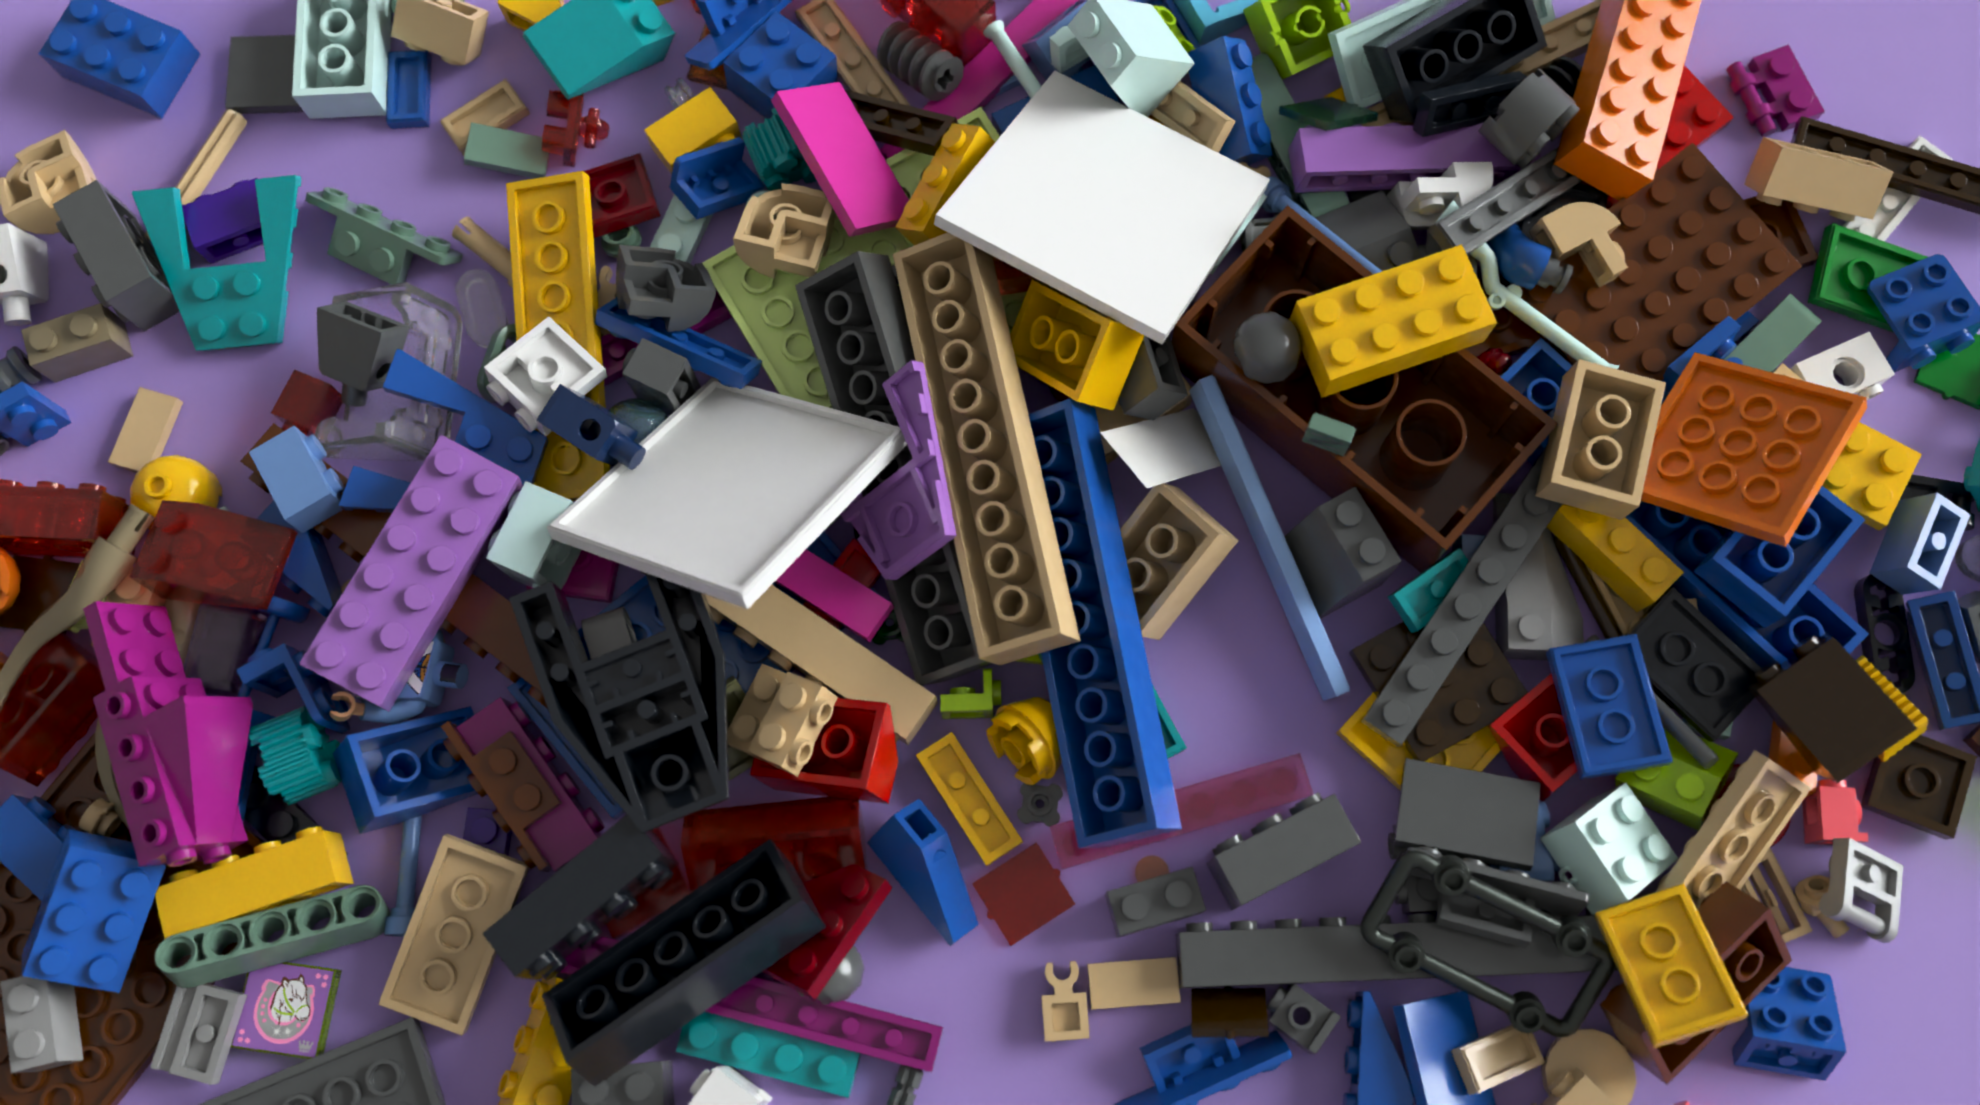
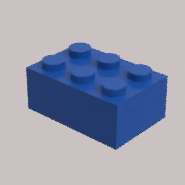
(120, 54)
(1772, 578)
(91, 913)

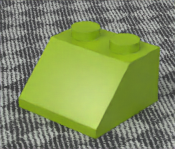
(1684, 787)

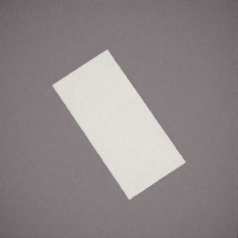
(1164, 447)

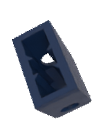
(591, 428)

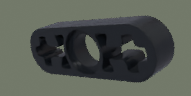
(1896, 619)

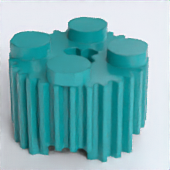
(775, 153)
(295, 756)

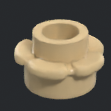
(100, 818)

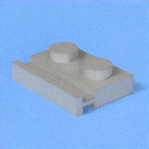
(199, 1032)

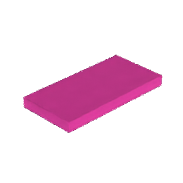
(842, 157)

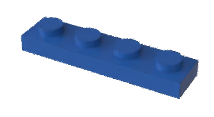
(703, 353)

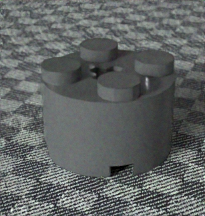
(1529, 119)

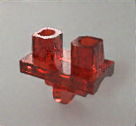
(565, 140)

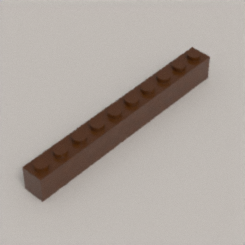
(478, 610)

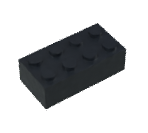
(1450, 47)
(581, 900)

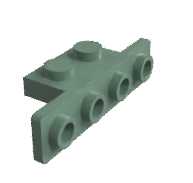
(375, 242)

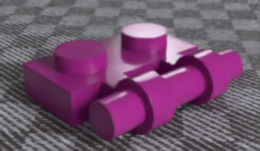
(1783, 87)

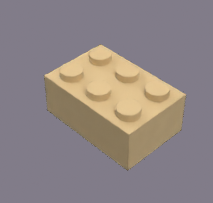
(1601, 439)
(1170, 555)

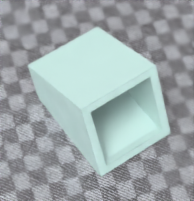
(1132, 50)

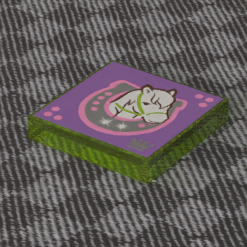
(287, 1010)

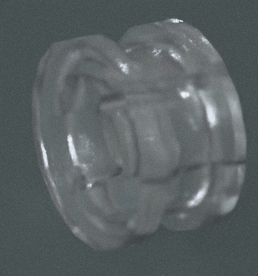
(679, 93)

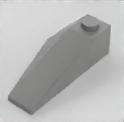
(1538, 603)

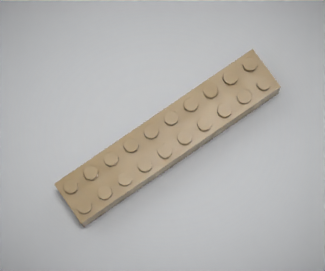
(987, 451)

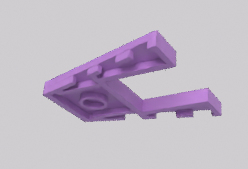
(910, 510)

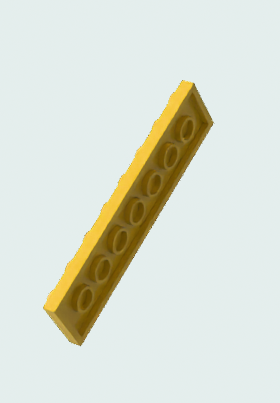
(557, 279)

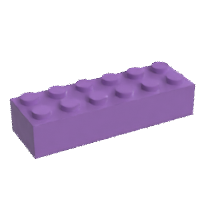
(413, 574)

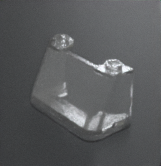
(390, 424)

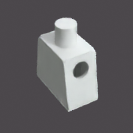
(22, 274)

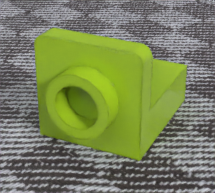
(966, 704)

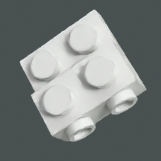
(535, 367)

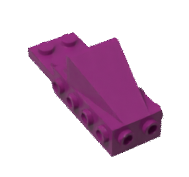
(167, 741)

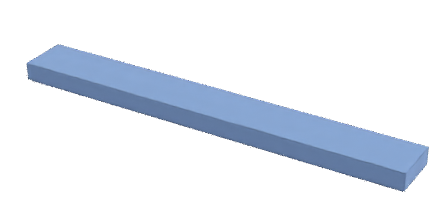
(1269, 538)

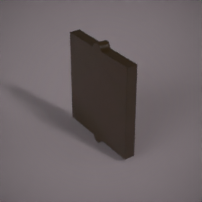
(40, 586)
(1229, 1012)

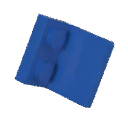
(1793, 1027)

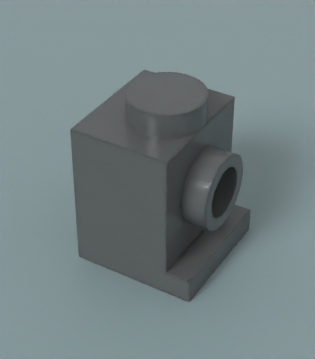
(1319, 1023)

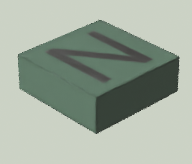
(1328, 434)

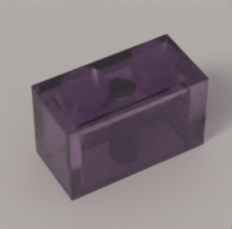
(221, 644)

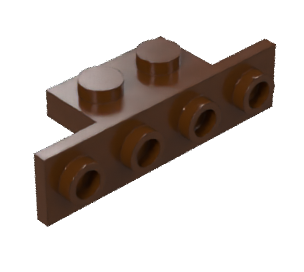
(513, 785)

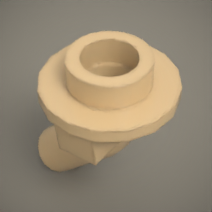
(1809, 894)

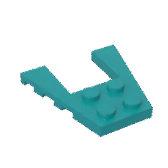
(227, 302)

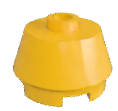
(1027, 737)

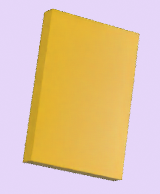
(1670, 966)

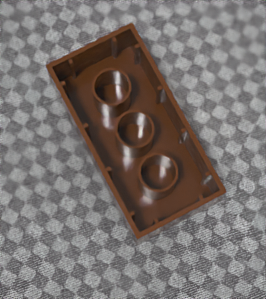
(1426, 438)

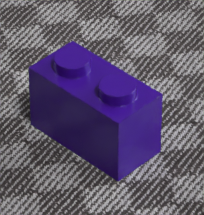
(225, 221)

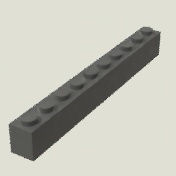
(1342, 955)

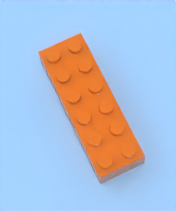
(1627, 93)

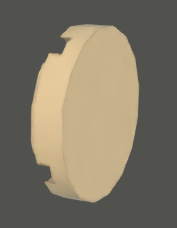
(1598, 1057)

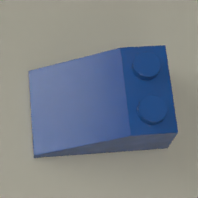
(402, 771)

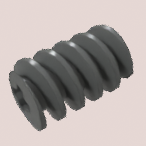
(919, 61)

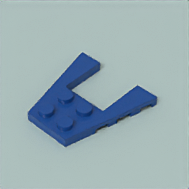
(482, 430)

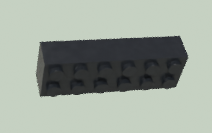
(681, 963)

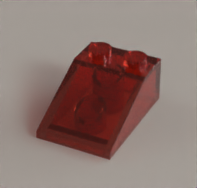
(212, 556)

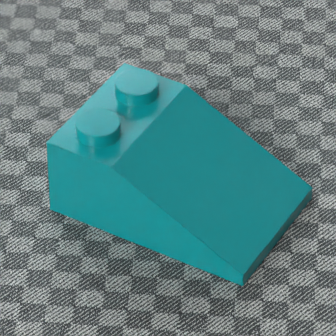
(599, 42)

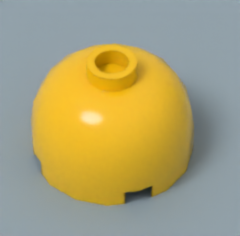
(174, 480)

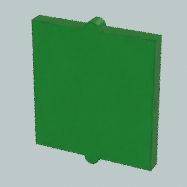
(1954, 375)

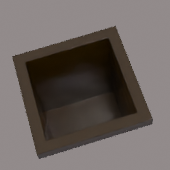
(1830, 707)

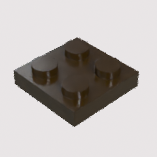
(1921, 786)

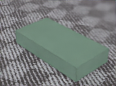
(506, 151)

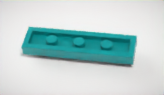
(770, 1053)

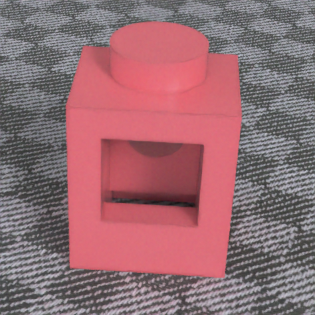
(1832, 814)

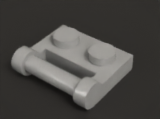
(1870, 876)

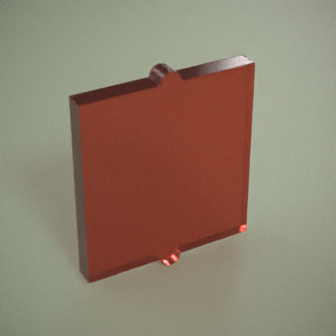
(1023, 894)

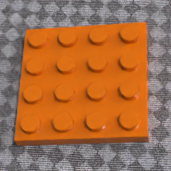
(1746, 446)

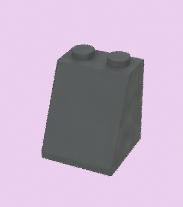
(1341, 552)

